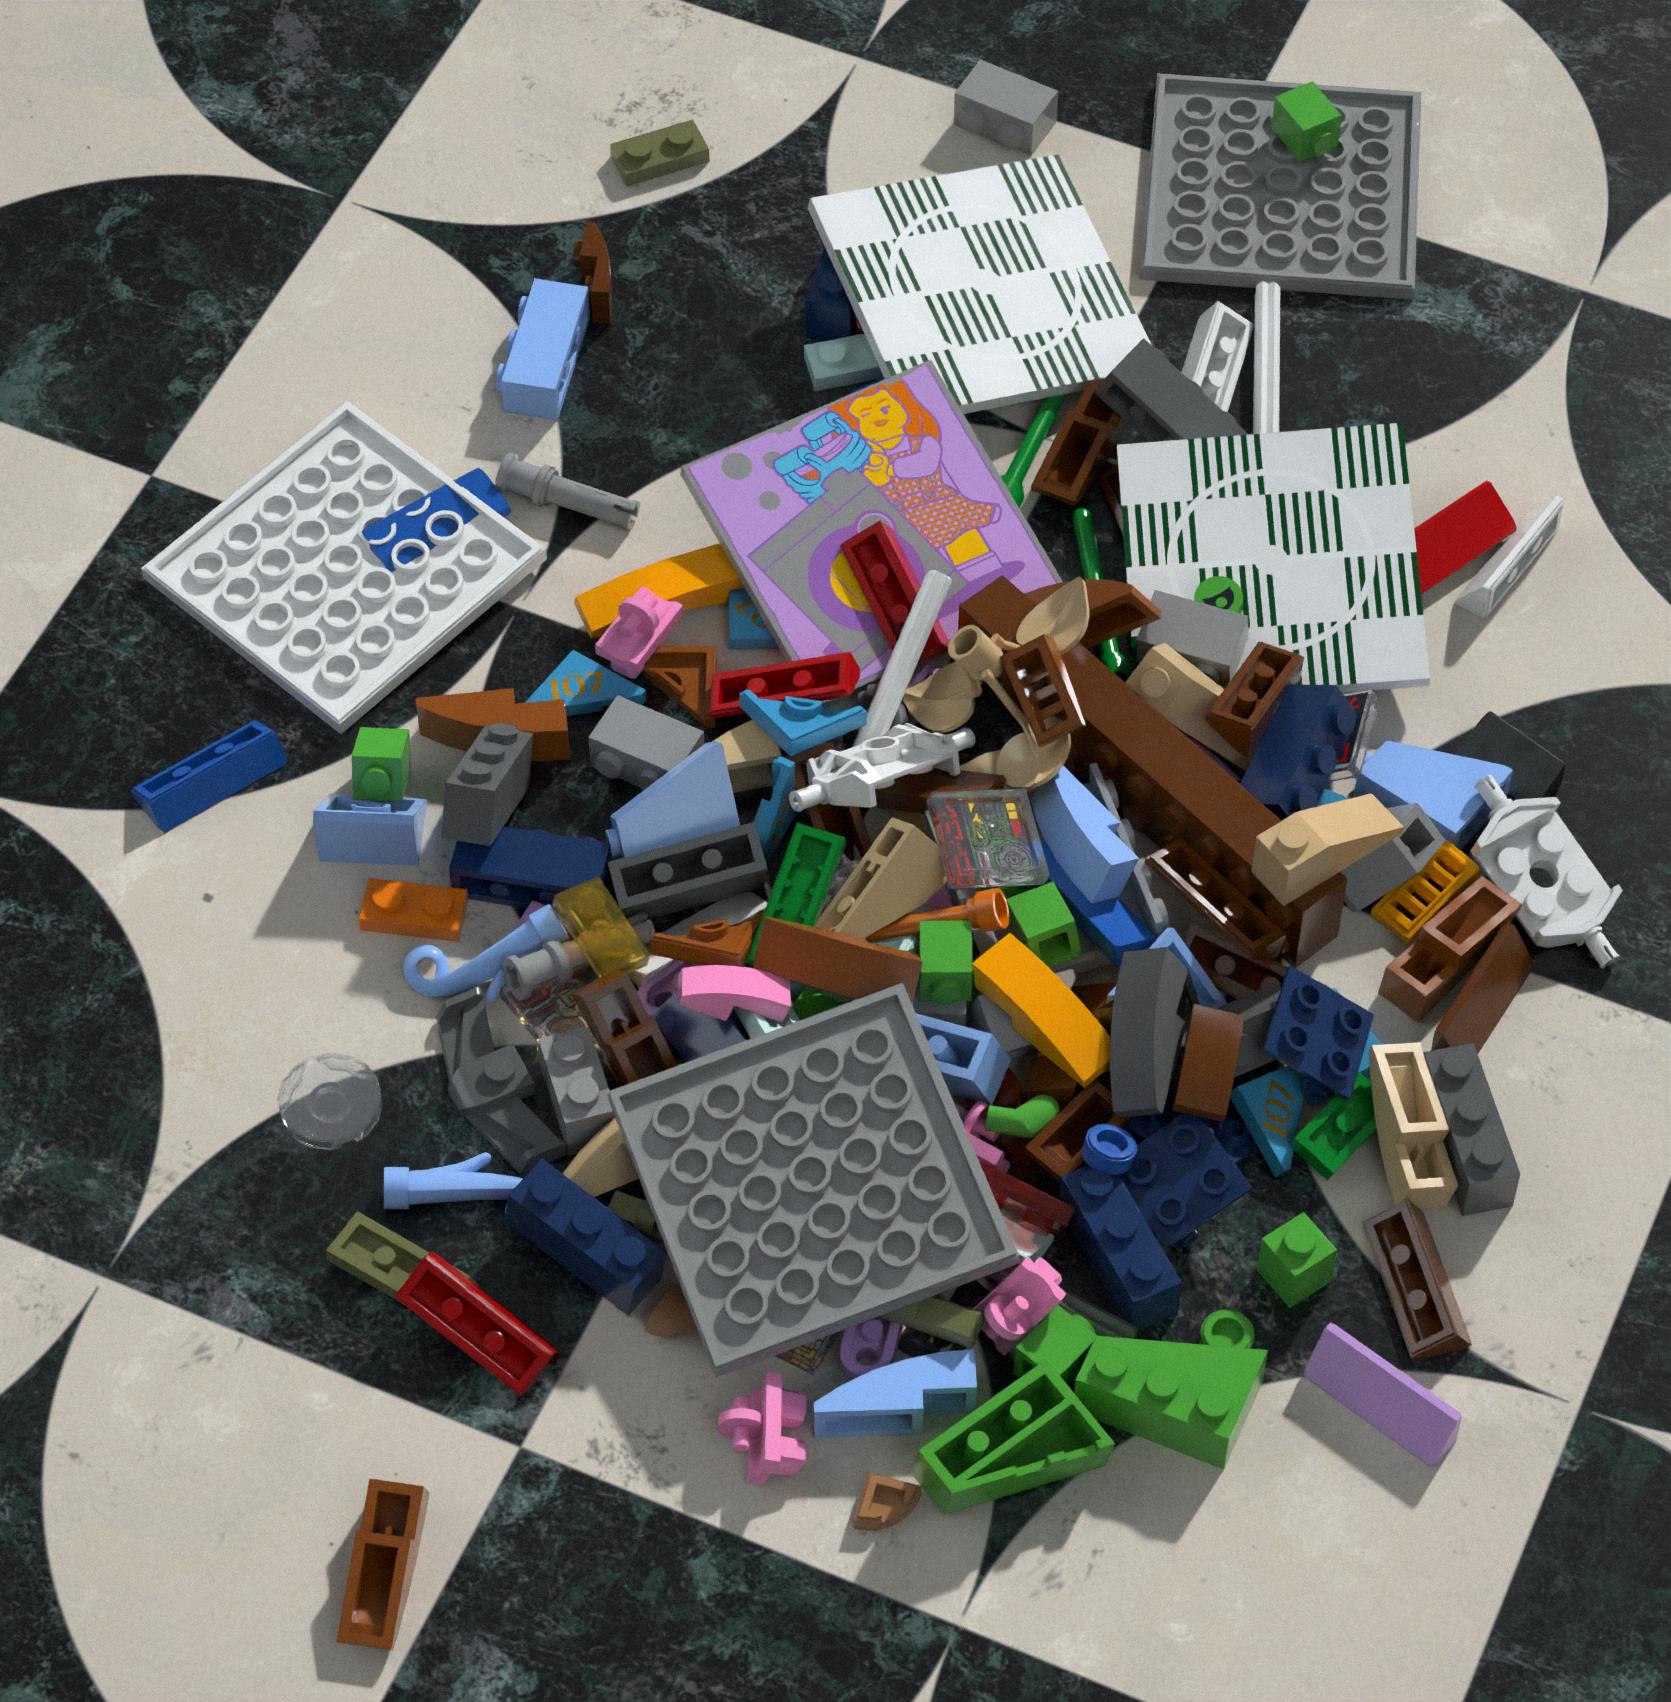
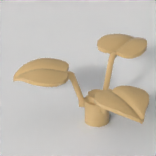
(948, 695)

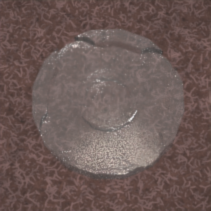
(329, 1101)

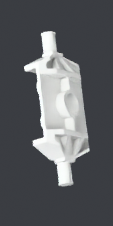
(855, 773)
(1530, 836)

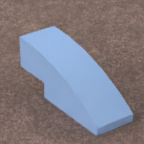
(1082, 837)
(898, 1396)

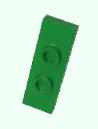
(803, 879)

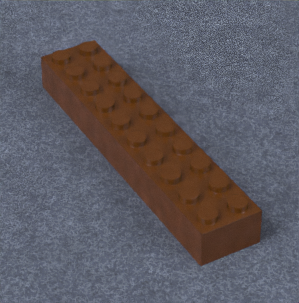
(1162, 776)

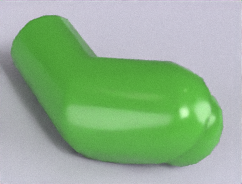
(1025, 1120)

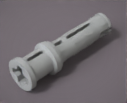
(547, 487)
(558, 961)

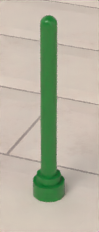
(1030, 446)
(1093, 570)

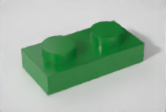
(1337, 1130)

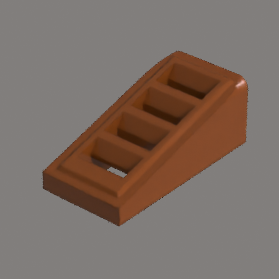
(1015, 664)

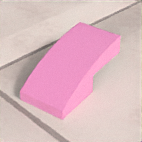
(720, 987)

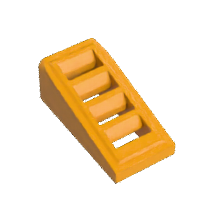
(1449, 870)

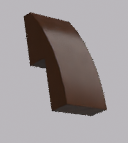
(594, 262)
(1208, 1063)

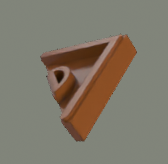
(685, 677)
(709, 943)

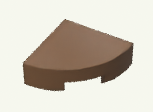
(670, 1314)
(885, 1502)

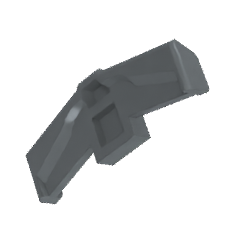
(491, 1083)

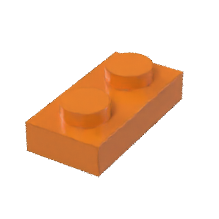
(413, 909)

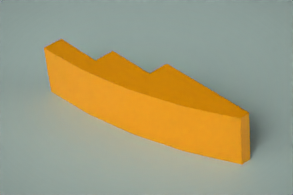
(690, 579)

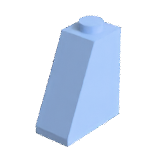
(1437, 782)
(677, 807)

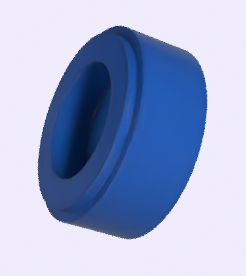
(1109, 1149)

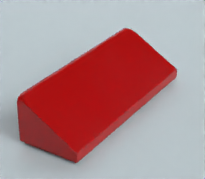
(1461, 534)
(889, 584)
(809, 678)
(476, 1323)

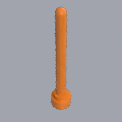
(985, 911)

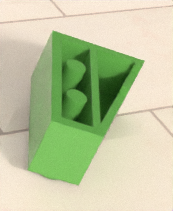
(1173, 1392)
(1013, 1443)

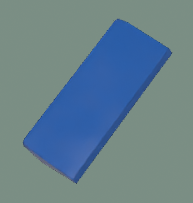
(441, 499)
(210, 775)
(1106, 923)

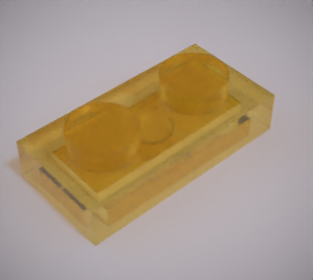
(600, 928)

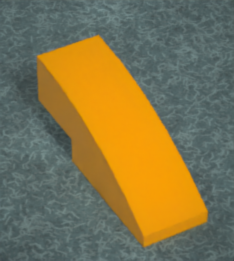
(1043, 1009)

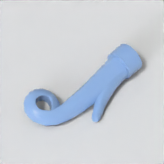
(524, 940)
(445, 1184)

